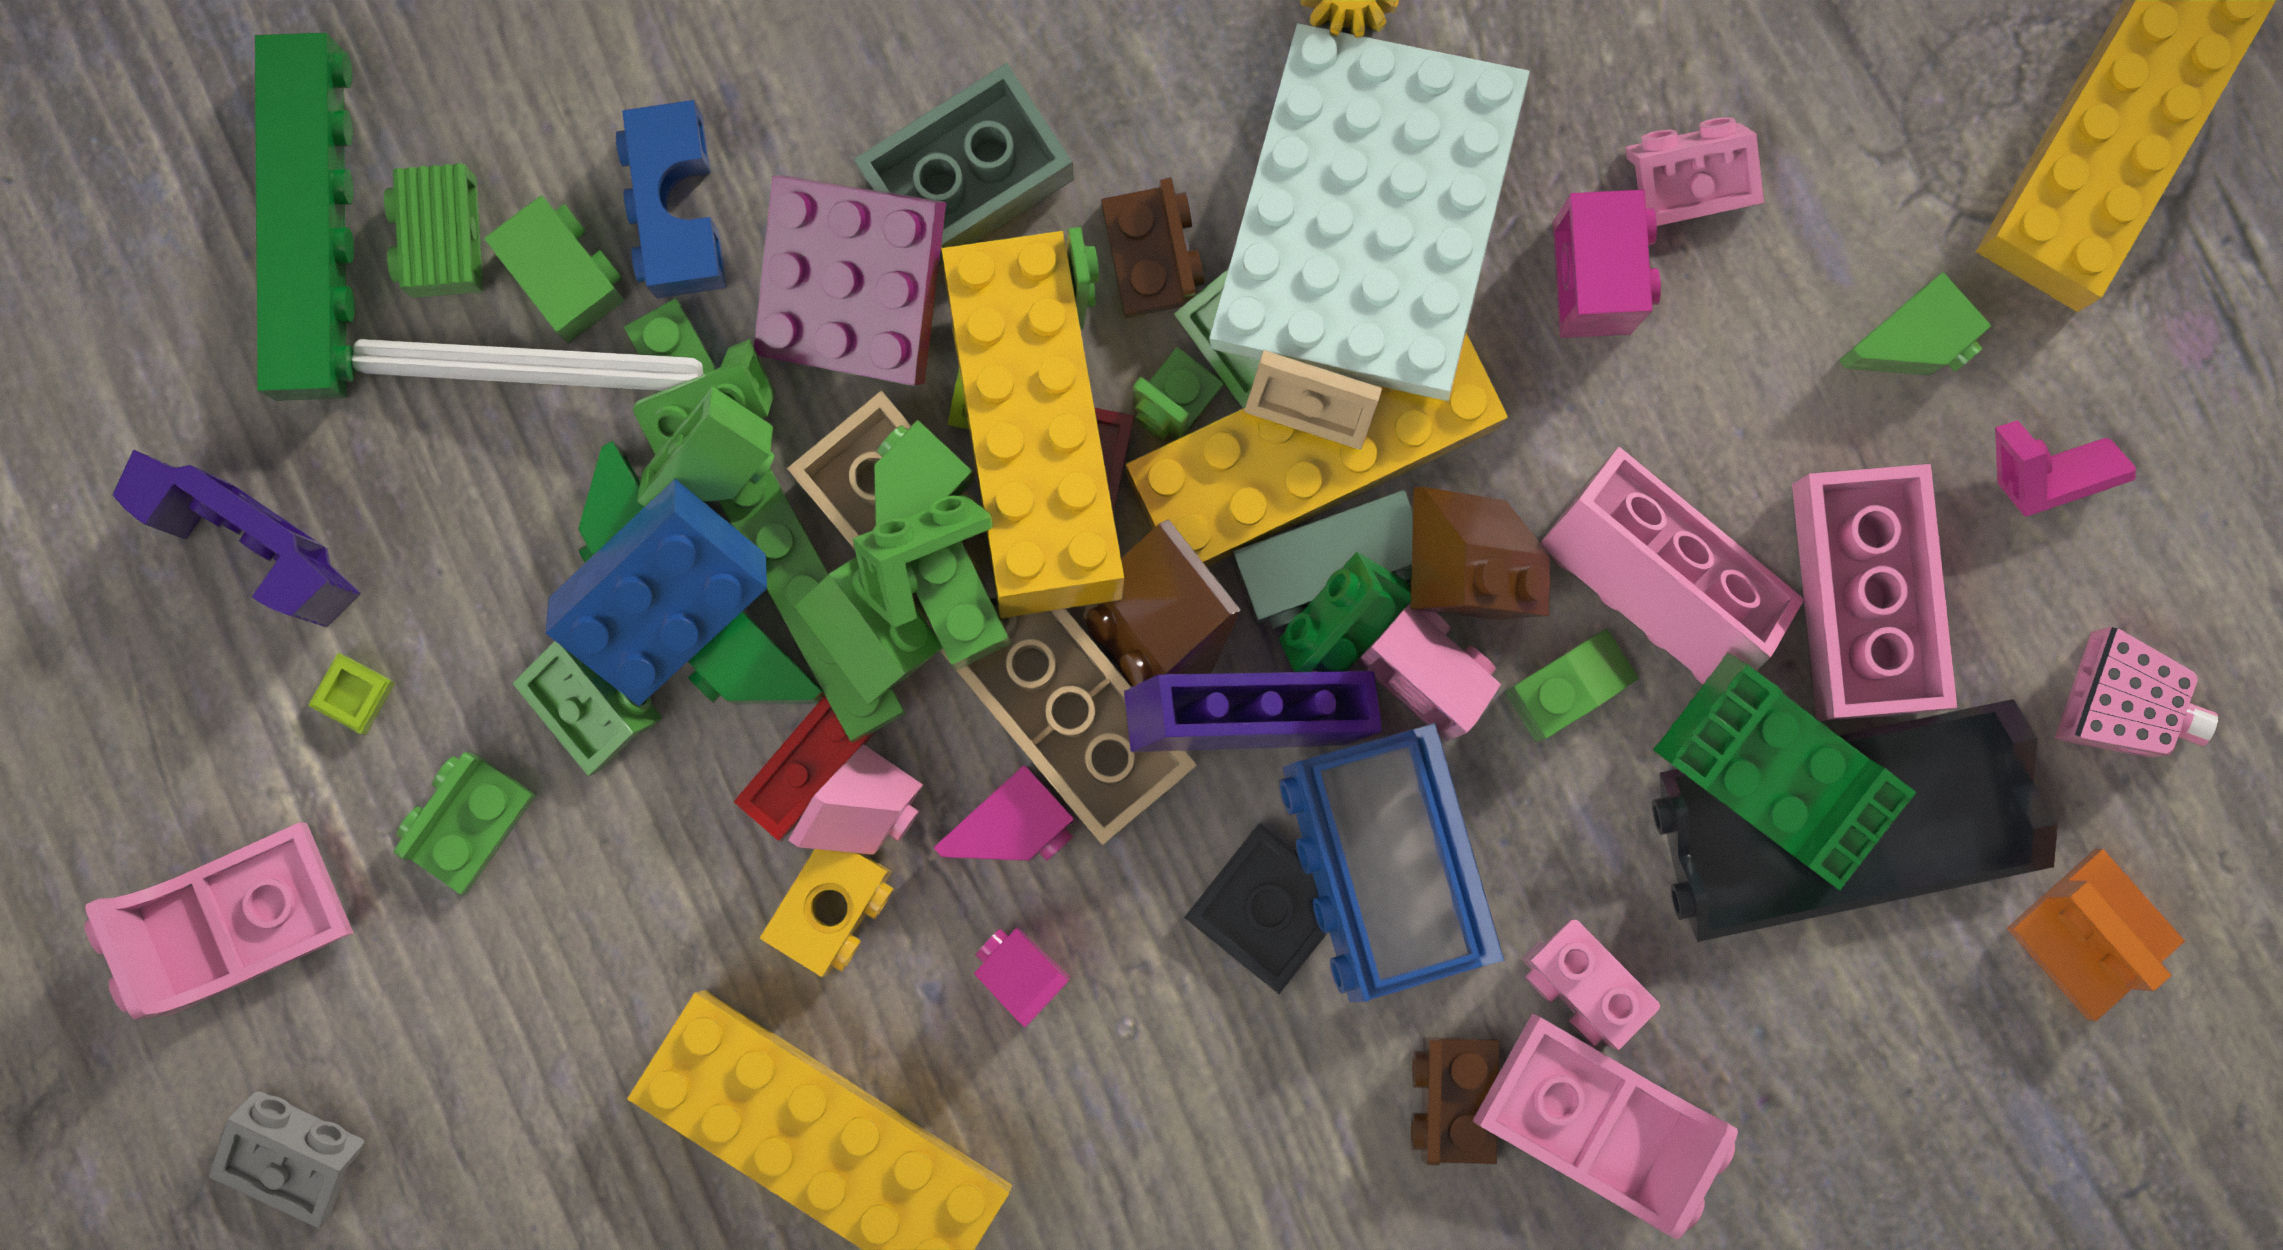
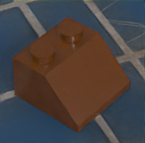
(1475, 558)
(1169, 614)

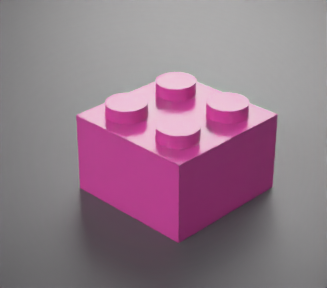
(1604, 263)

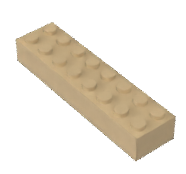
(1047, 685)

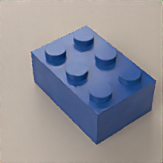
(656, 593)

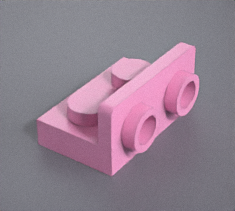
(1698, 170)

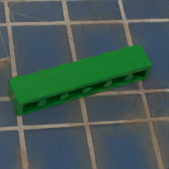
(302, 217)

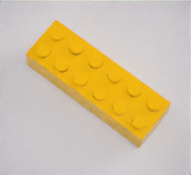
(2118, 143)
(1032, 424)
(1258, 477)
(814, 1135)

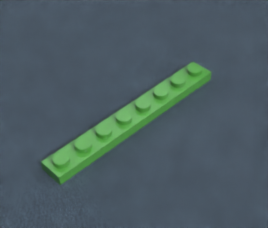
(770, 523)

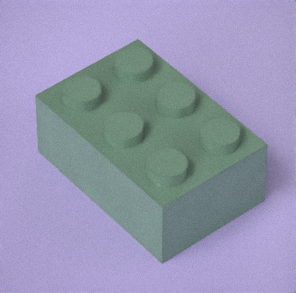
(978, 153)

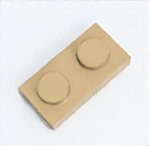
(1312, 400)

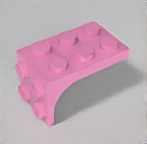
(217, 925)
(1607, 1127)

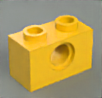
(798, 929)

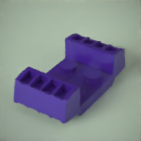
(176, 500)

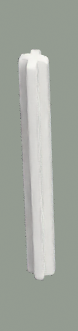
(523, 365)

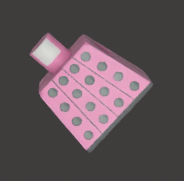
(2132, 699)

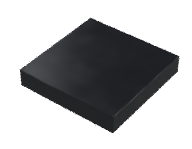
(1262, 909)

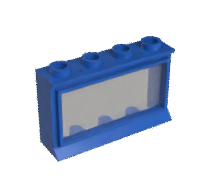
(1390, 864)

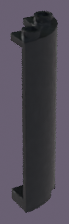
(1965, 825)

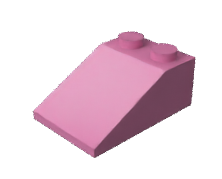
(1432, 672)

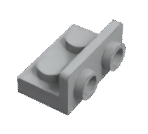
(285, 1157)

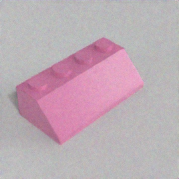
(1671, 570)

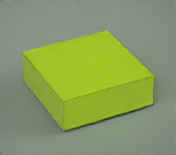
(351, 694)

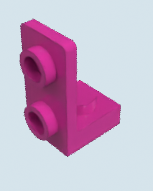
(2044, 481)

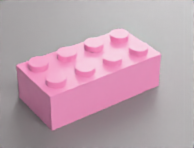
(1874, 593)

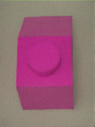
(1011, 824)
(1019, 974)

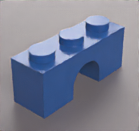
(662, 149)

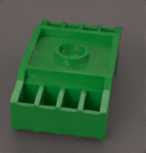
(1784, 771)

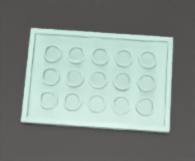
(1371, 211)

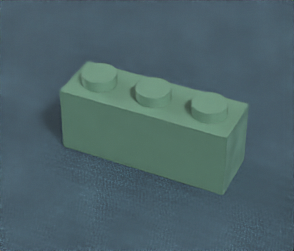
(1293, 568)

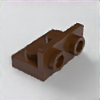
(1151, 249)
(1454, 1083)

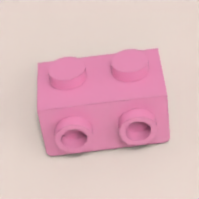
(1592, 984)

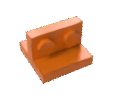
(2097, 936)

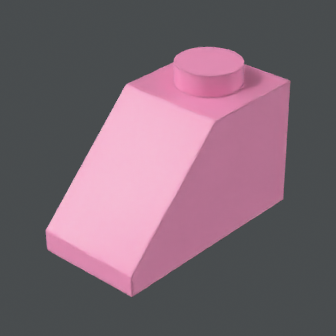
(859, 807)

